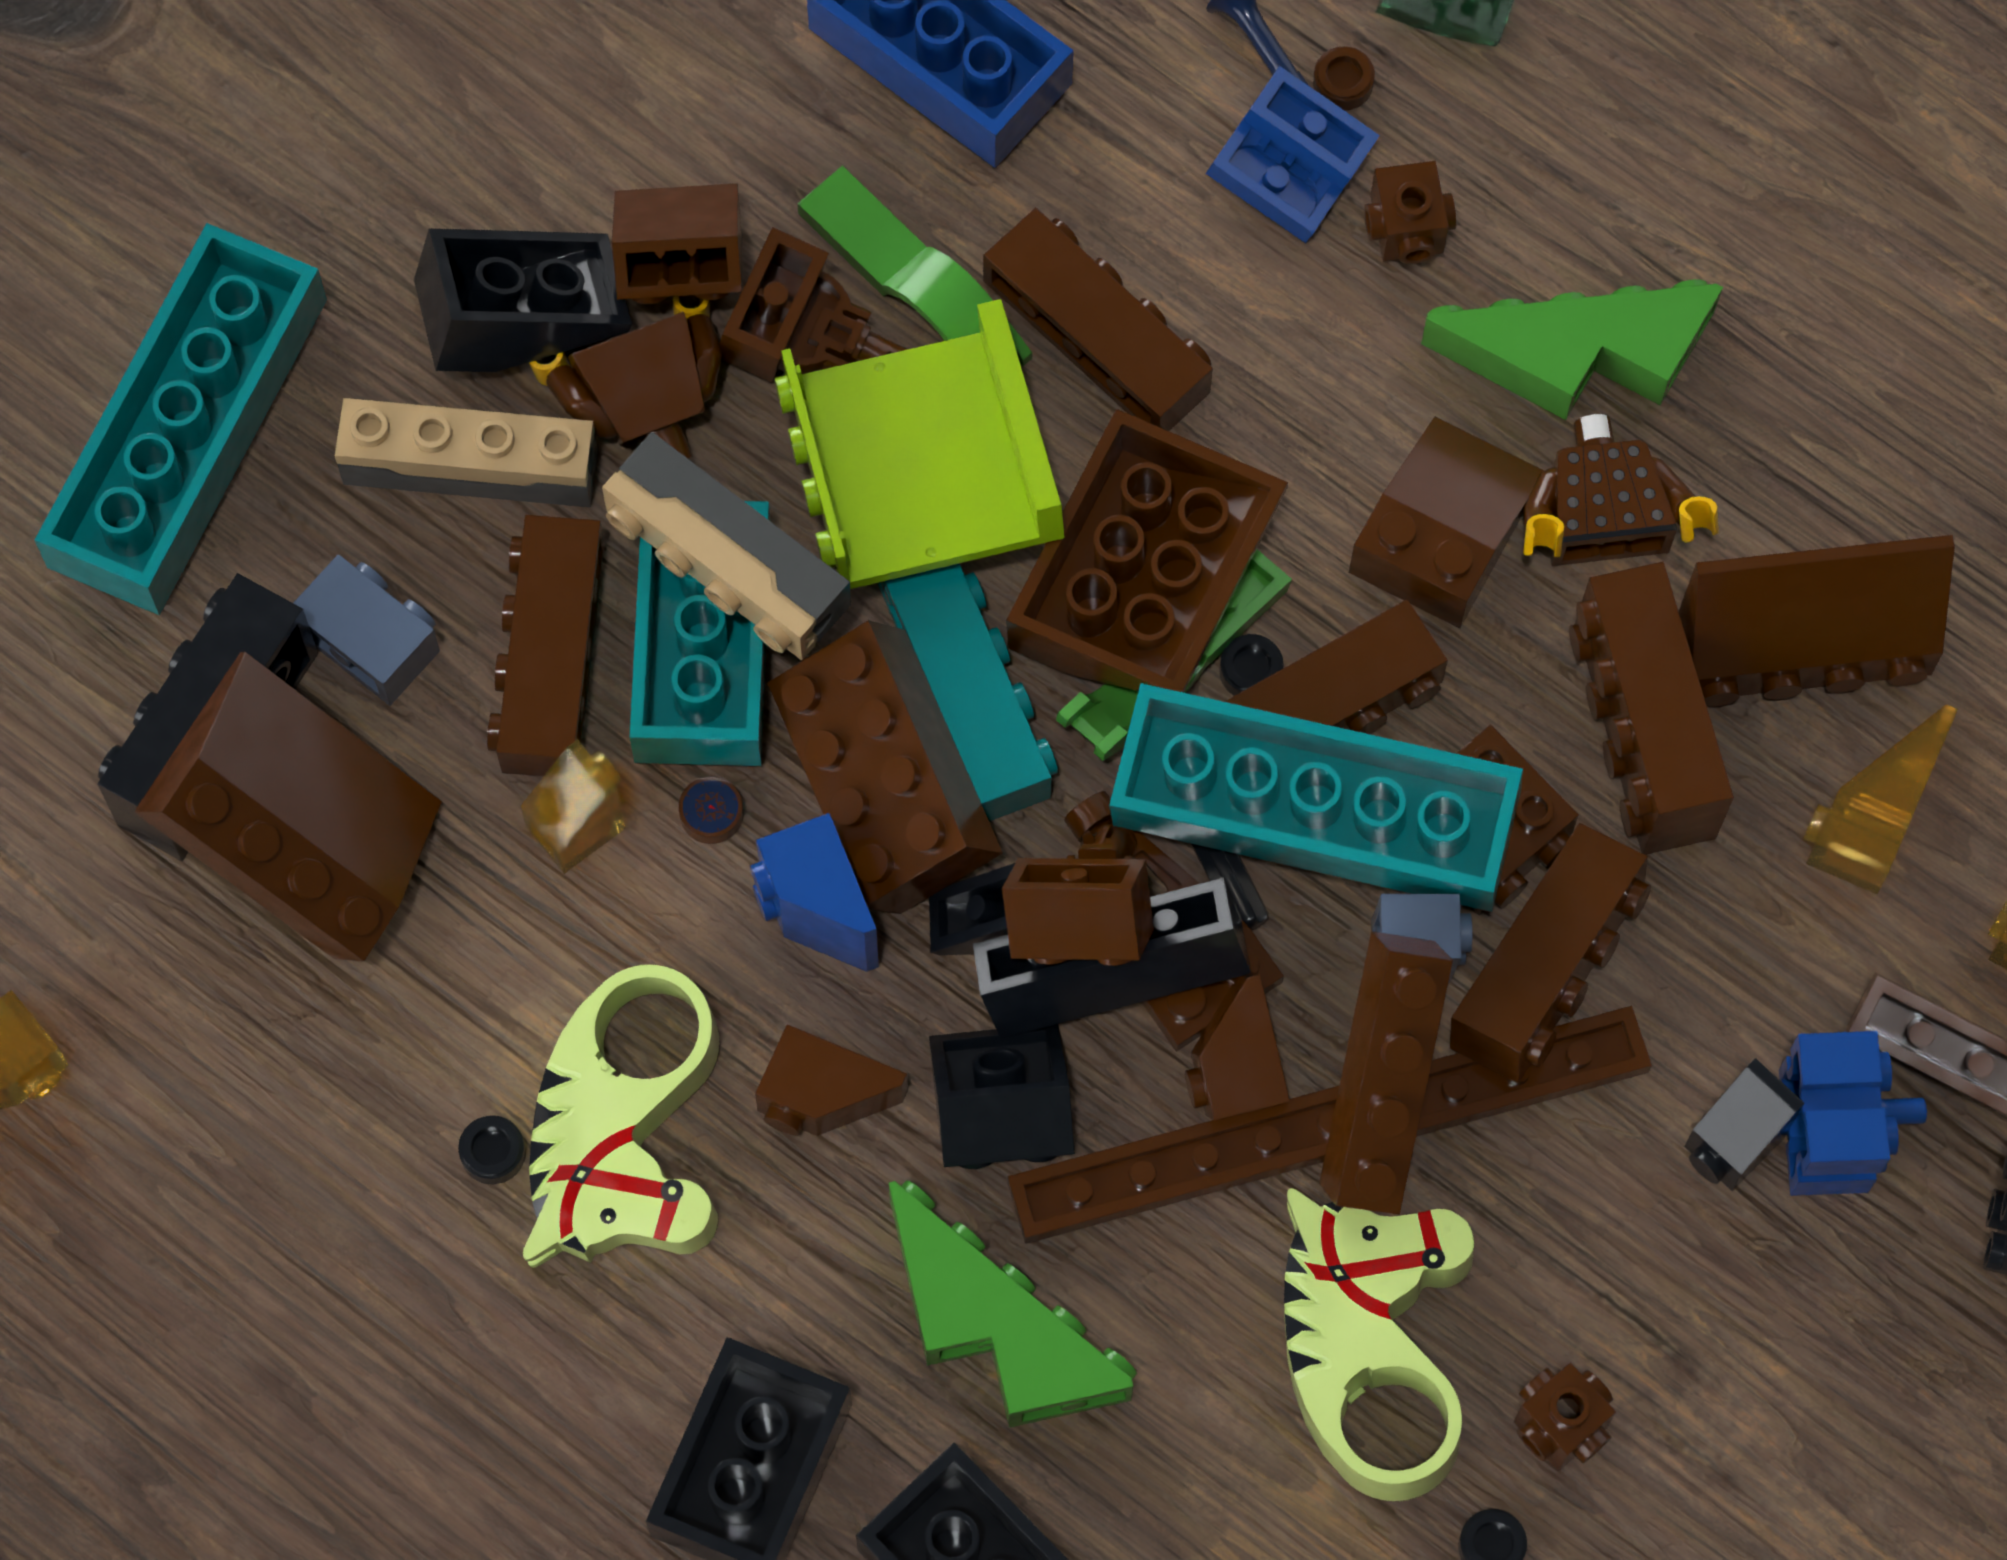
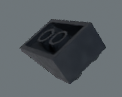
(515, 296)

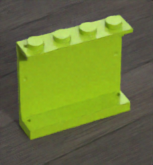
(922, 455)

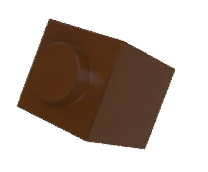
(1237, 1056)
(823, 1085)

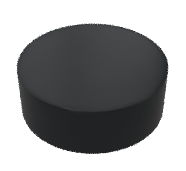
(1248, 661)
(491, 1150)
(1492, 1536)

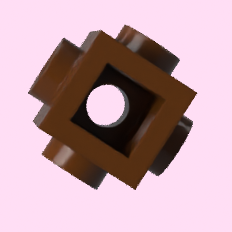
(1409, 212)
(1554, 1436)

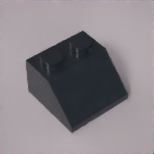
(1001, 1097)

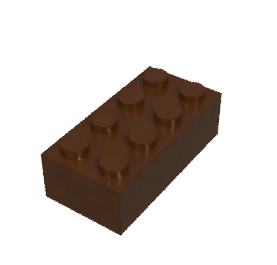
(1651, 709)
(885, 766)

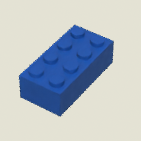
(961, 63)

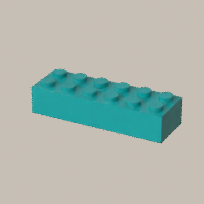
(181, 419)
(1315, 796)

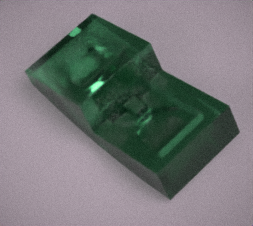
(1458, 19)

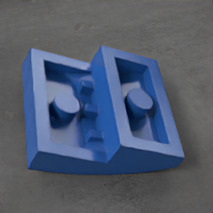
(1292, 154)

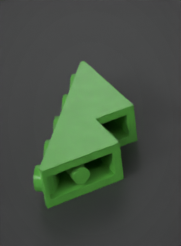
(1558, 344)
(977, 1308)

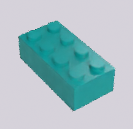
(693, 673)

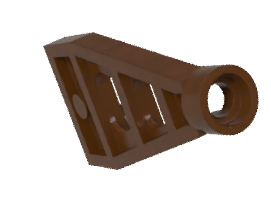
(1185, 1013)

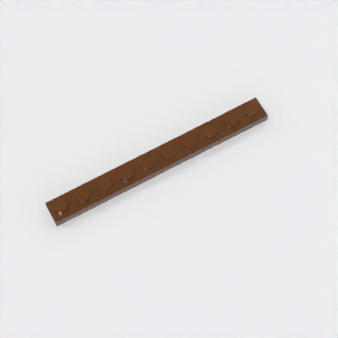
(1297, 1132)

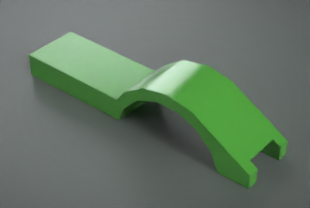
(896, 259)
(1107, 712)

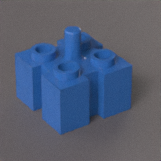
(1844, 1125)

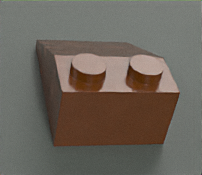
(1444, 521)

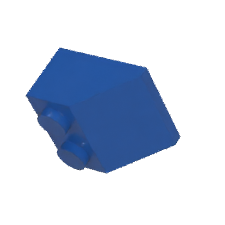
(814, 892)

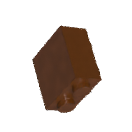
(677, 242)
(1540, 822)

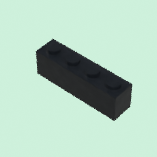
(1192, 946)

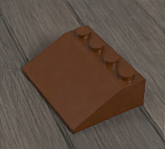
(1144, 559)
(1818, 618)
(293, 811)

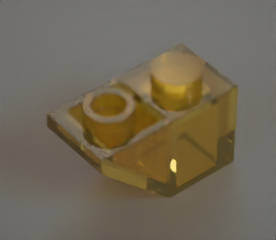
(575, 806)

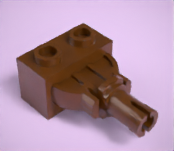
(797, 308)
(1082, 905)

